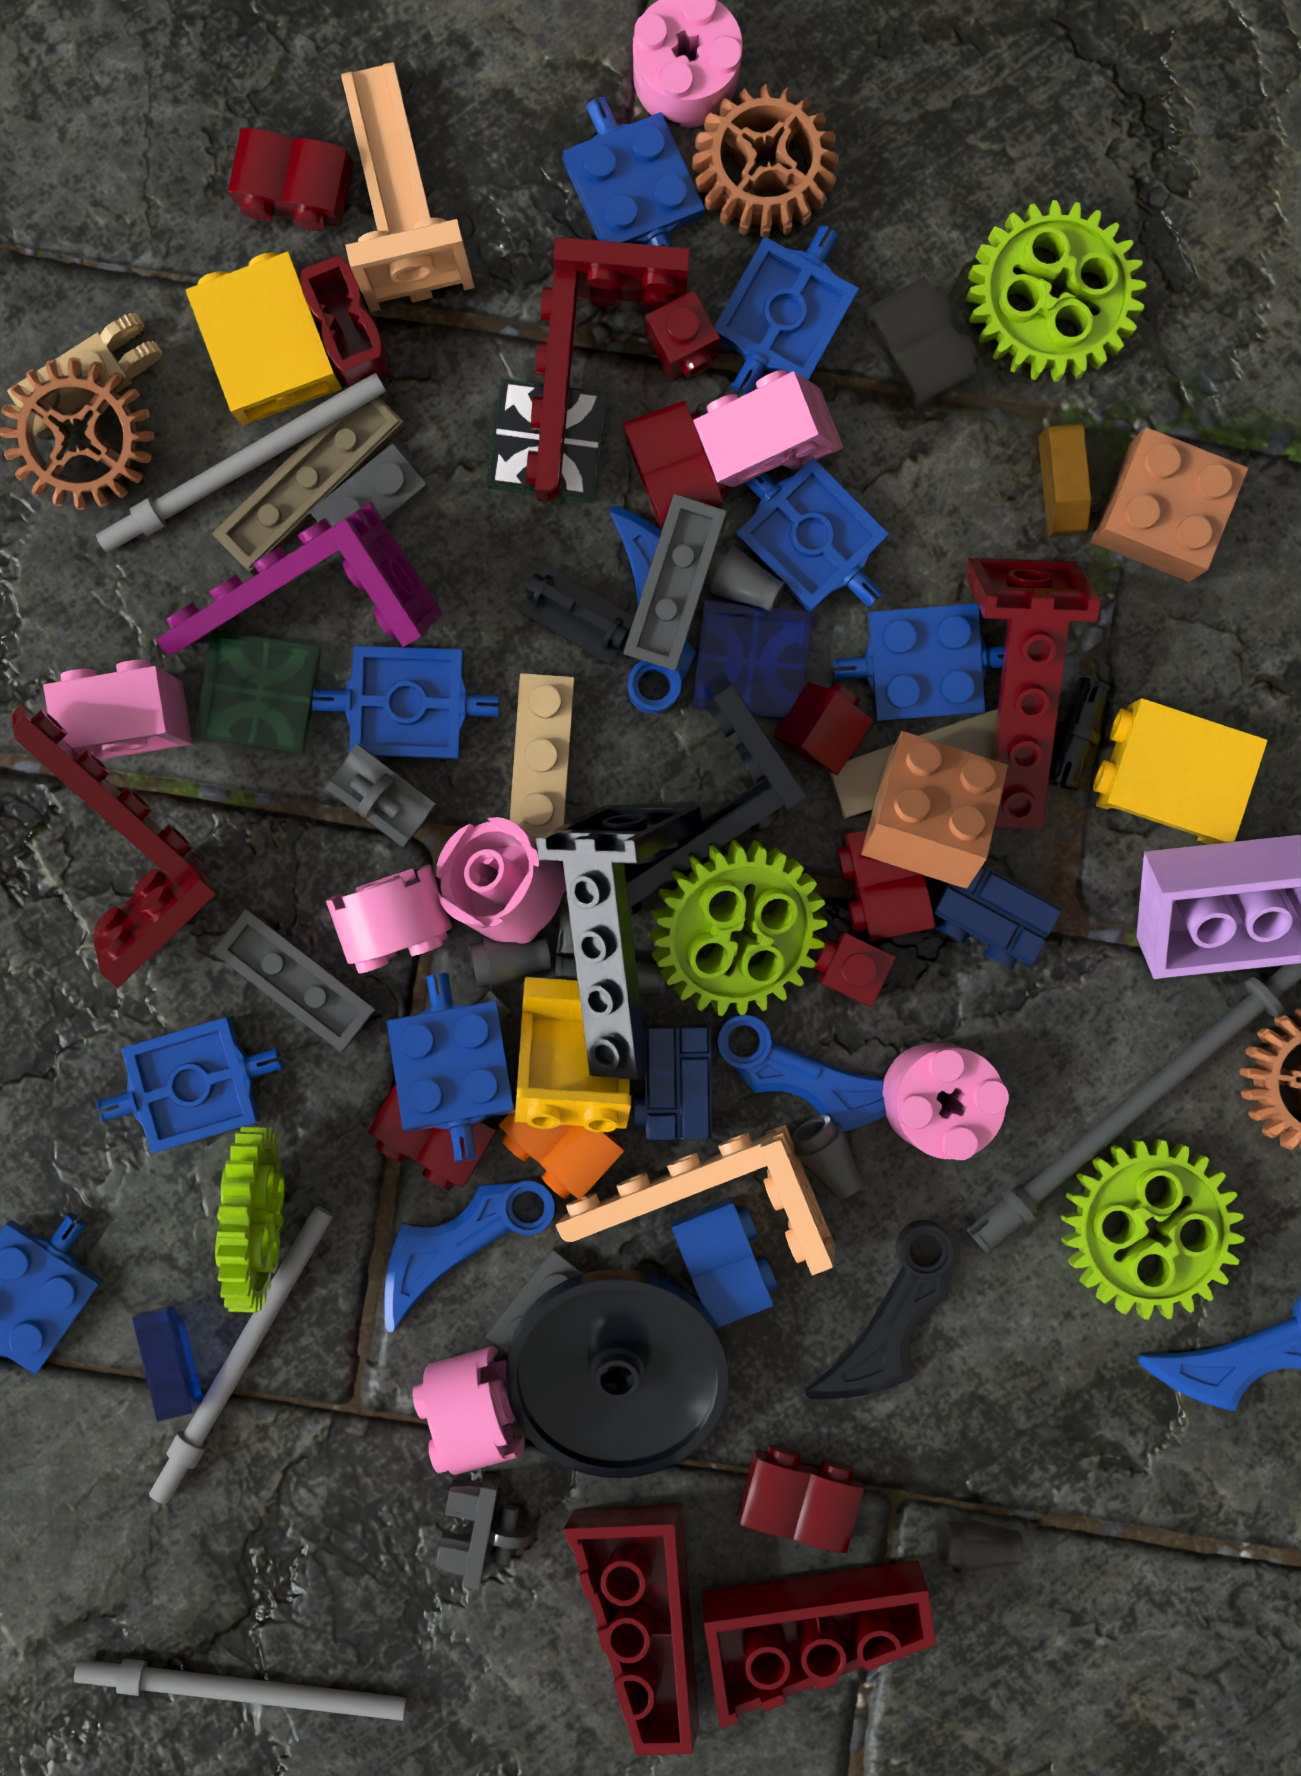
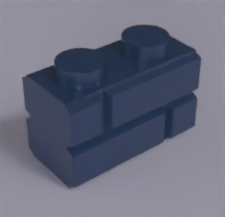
(998, 915)
(676, 1084)

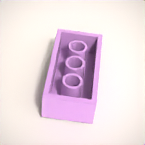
(1221, 907)

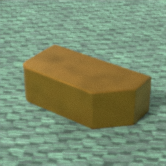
(1065, 479)

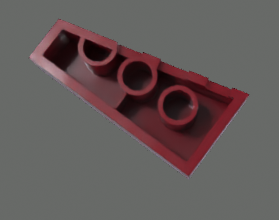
(640, 1599)
(809, 1631)

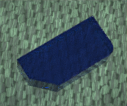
(168, 1362)

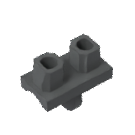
(381, 795)
(468, 1554)

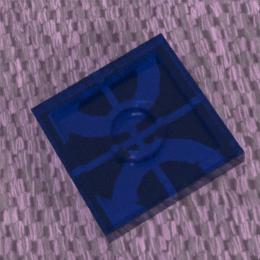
(759, 653)

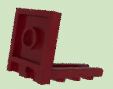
(605, 275)
(1038, 604)
(162, 897)

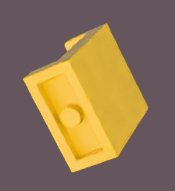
(262, 338)
(1179, 771)
(554, 1067)

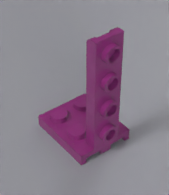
(371, 564)

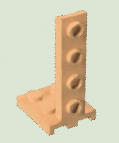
(410, 248)
(786, 1187)

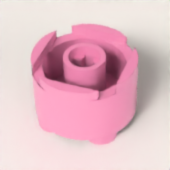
(686, 59)
(497, 881)
(390, 917)
(974, 1106)
(468, 1412)

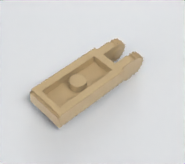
(100, 349)

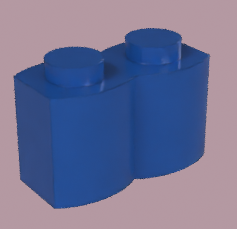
(722, 1262)

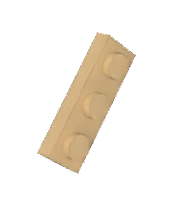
(542, 752)

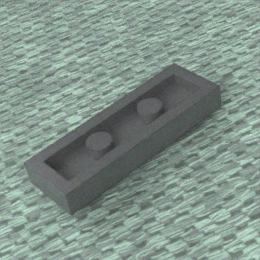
(674, 582)
(295, 980)

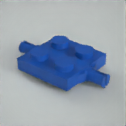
(632, 179)
(785, 310)
(812, 536)
(924, 662)
(407, 702)
(450, 1067)
(190, 1084)
(40, 1290)

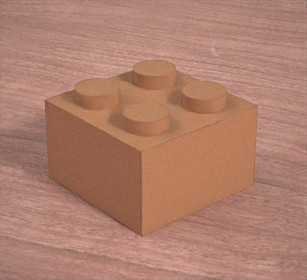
(1169, 505)
(935, 810)

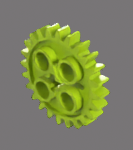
(1077, 248)
(783, 933)
(250, 1219)
(1181, 1267)

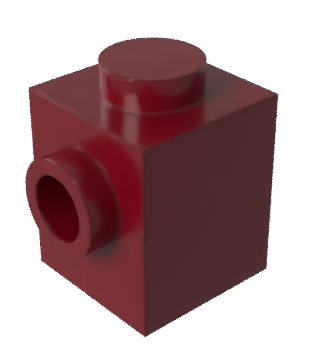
(682, 337)
(824, 726)
(853, 968)

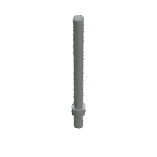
(151, 515)
(189, 1445)
(134, 1676)

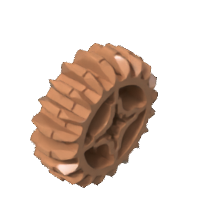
(735, 134)
(55, 417)
(1269, 1075)

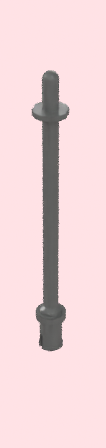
(1021, 1204)

